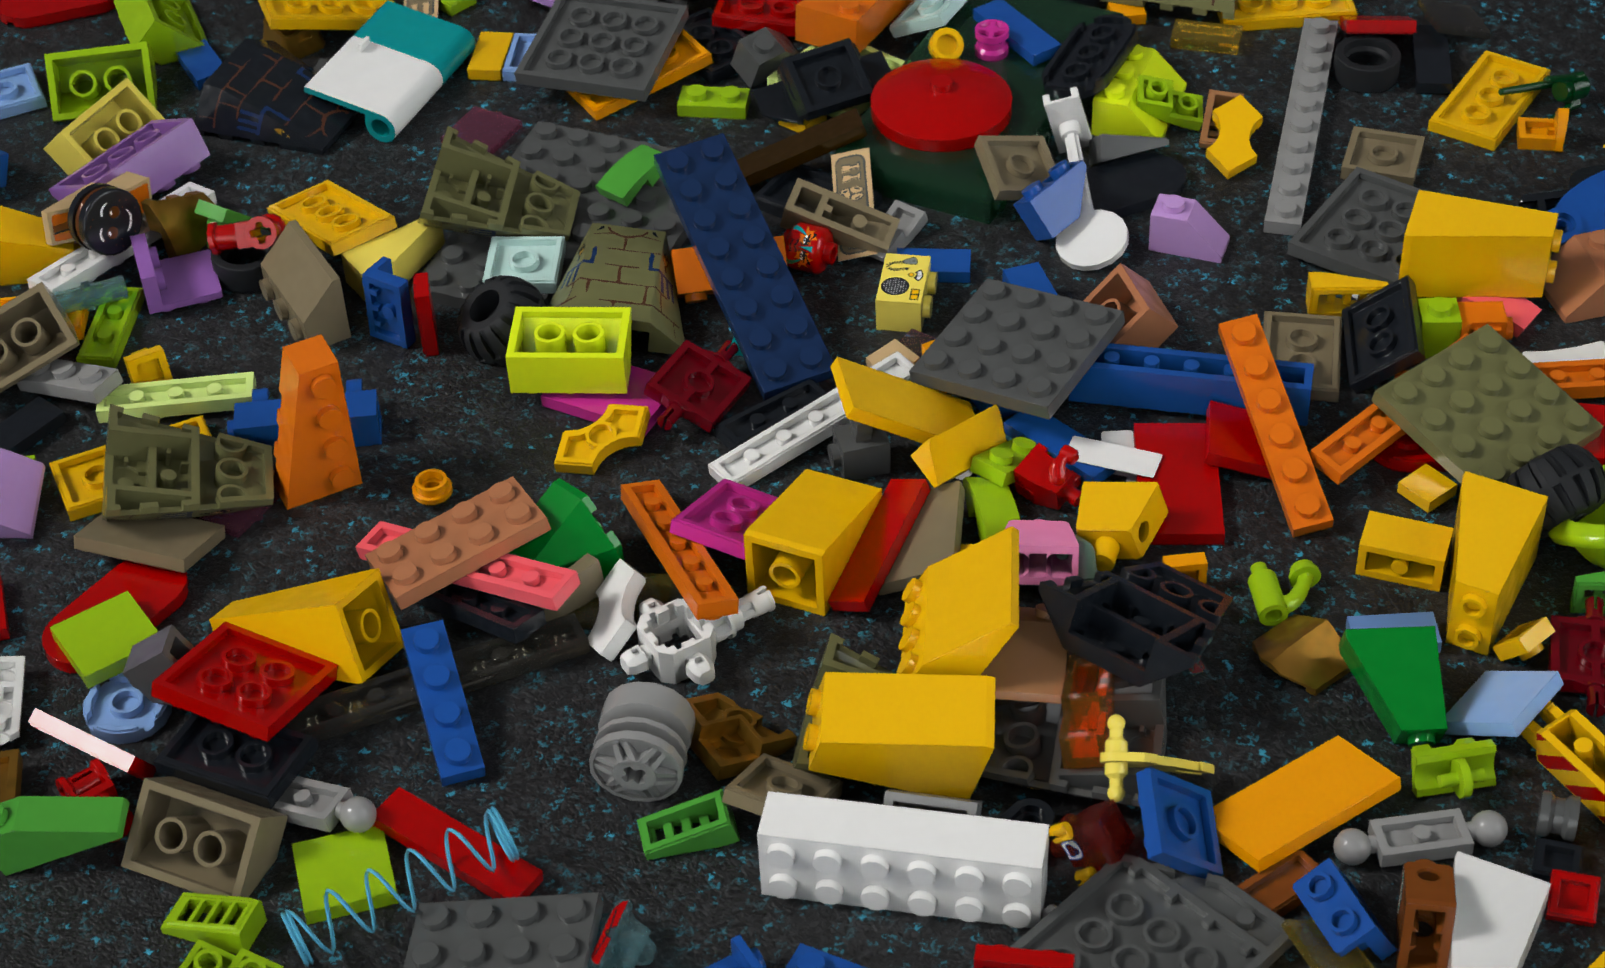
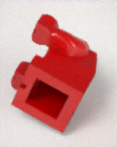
(1047, 479)

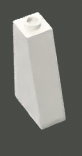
(1494, 914)

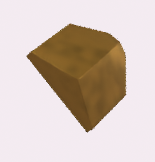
(1303, 652)

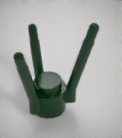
(1565, 88)

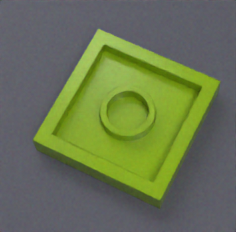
(102, 637)
(340, 865)

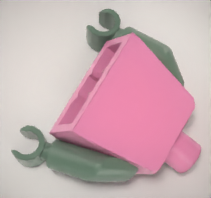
(1052, 552)

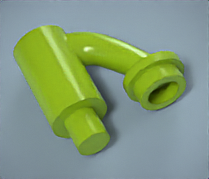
(1267, 595)

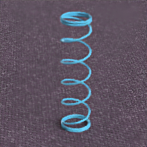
(502, 834)

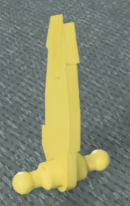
(1118, 760)

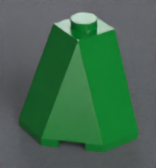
(572, 531)
(1400, 679)

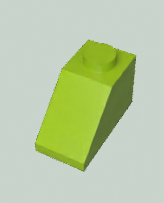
(1439, 323)

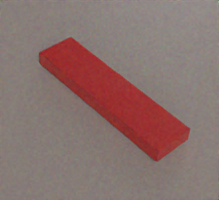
(879, 545)
(423, 829)

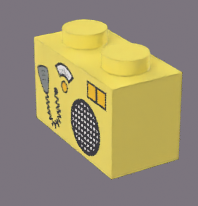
(904, 292)

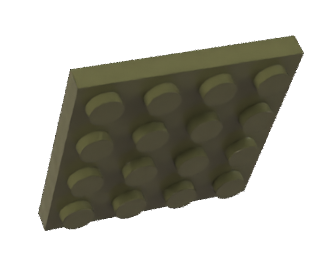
(1484, 408)

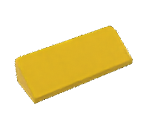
(953, 449)

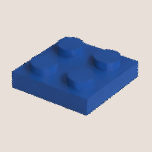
(1178, 823)

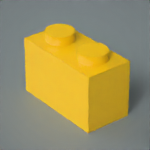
(1404, 551)

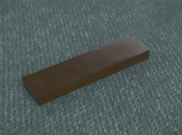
(802, 147)

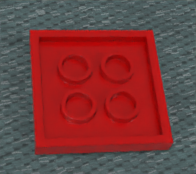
(245, 681)

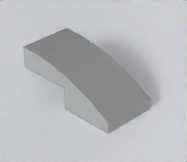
(910, 225)

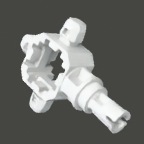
(697, 655)

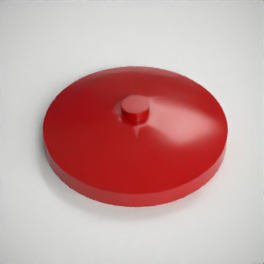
(940, 104)

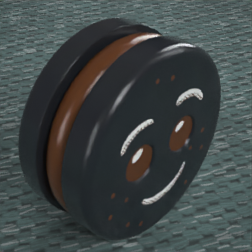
(104, 218)

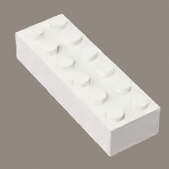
(903, 859)

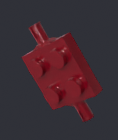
(697, 385)
(1579, 654)

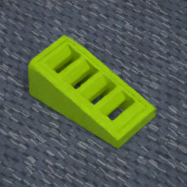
(245, 911)

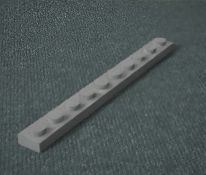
(1301, 127)

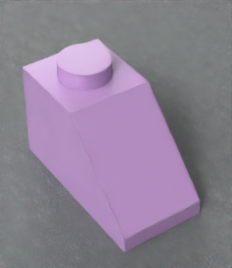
(1186, 230)

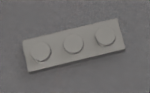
(73, 381)

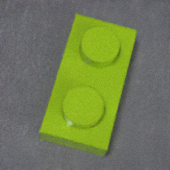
(713, 102)
(1000, 461)

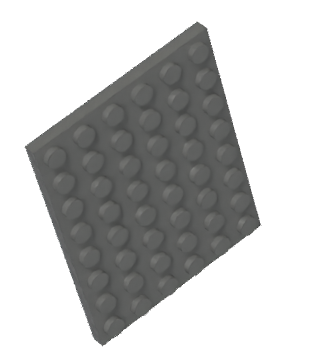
(579, 161)

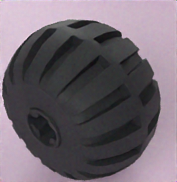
(488, 316)
(1569, 479)

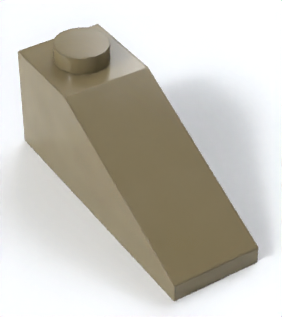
(847, 219)

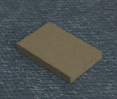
(1308, 340)
(932, 537)
(156, 543)

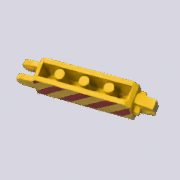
(1572, 753)

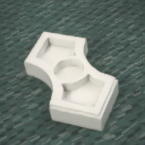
(616, 610)

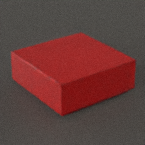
(1573, 898)

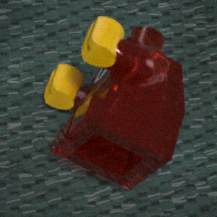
(1092, 838)

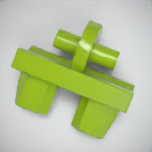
(1453, 768)

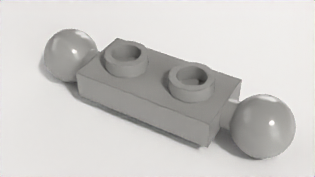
(324, 805)
(1420, 836)

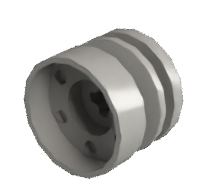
(642, 741)

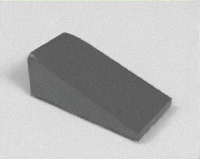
(1112, 147)

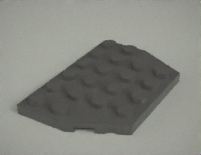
(1160, 919)

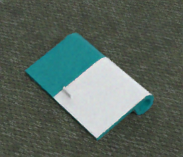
(393, 67)

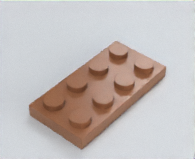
(458, 542)

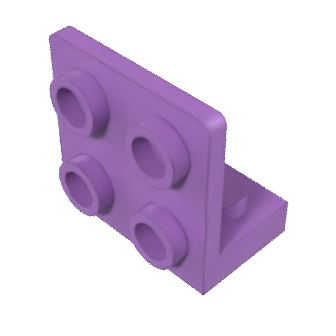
(175, 280)

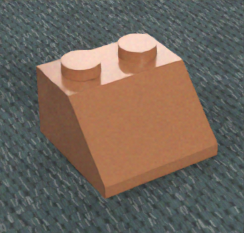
(1579, 278)
(1145, 314)

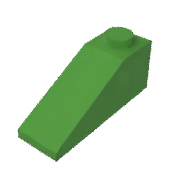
(56, 826)

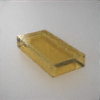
(1206, 36)

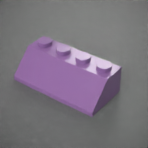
(156, 150)

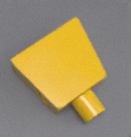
(1120, 519)

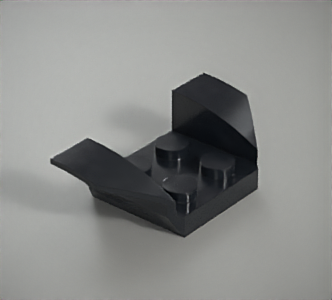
(821, 82)

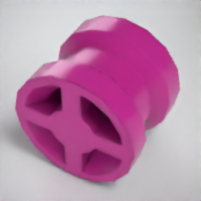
(991, 40)

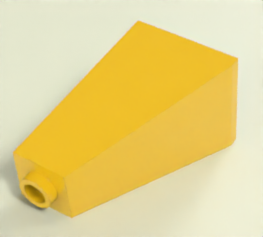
(25, 247)
(334, 619)

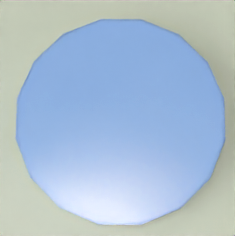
(122, 712)

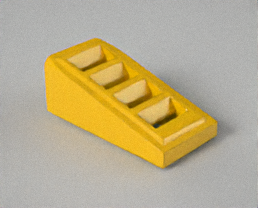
(1334, 284)

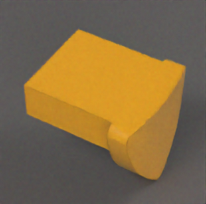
(1543, 133)

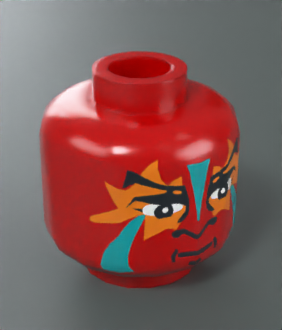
(809, 247)

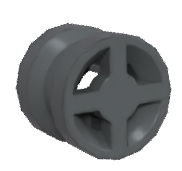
(1558, 816)

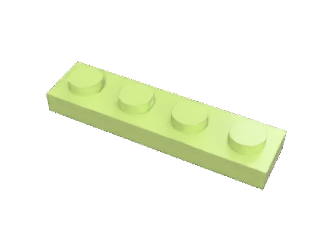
(180, 396)

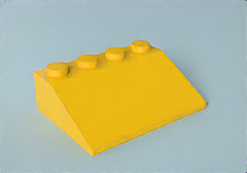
(962, 609)

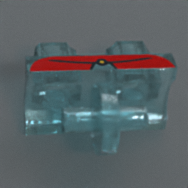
(622, 940)

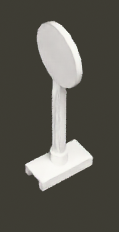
(1097, 235)

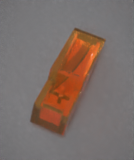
(1086, 707)

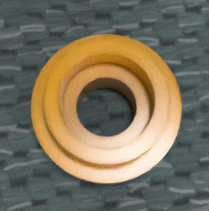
(432, 487)

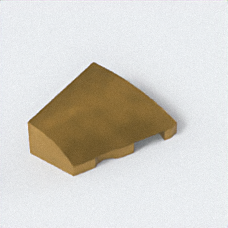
(178, 224)
(731, 736)

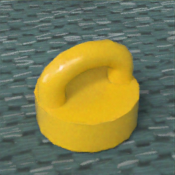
(946, 44)

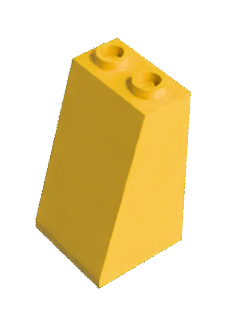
(1478, 248)
(808, 539)
(1490, 557)
(903, 730)

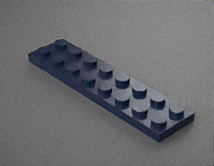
(744, 265)

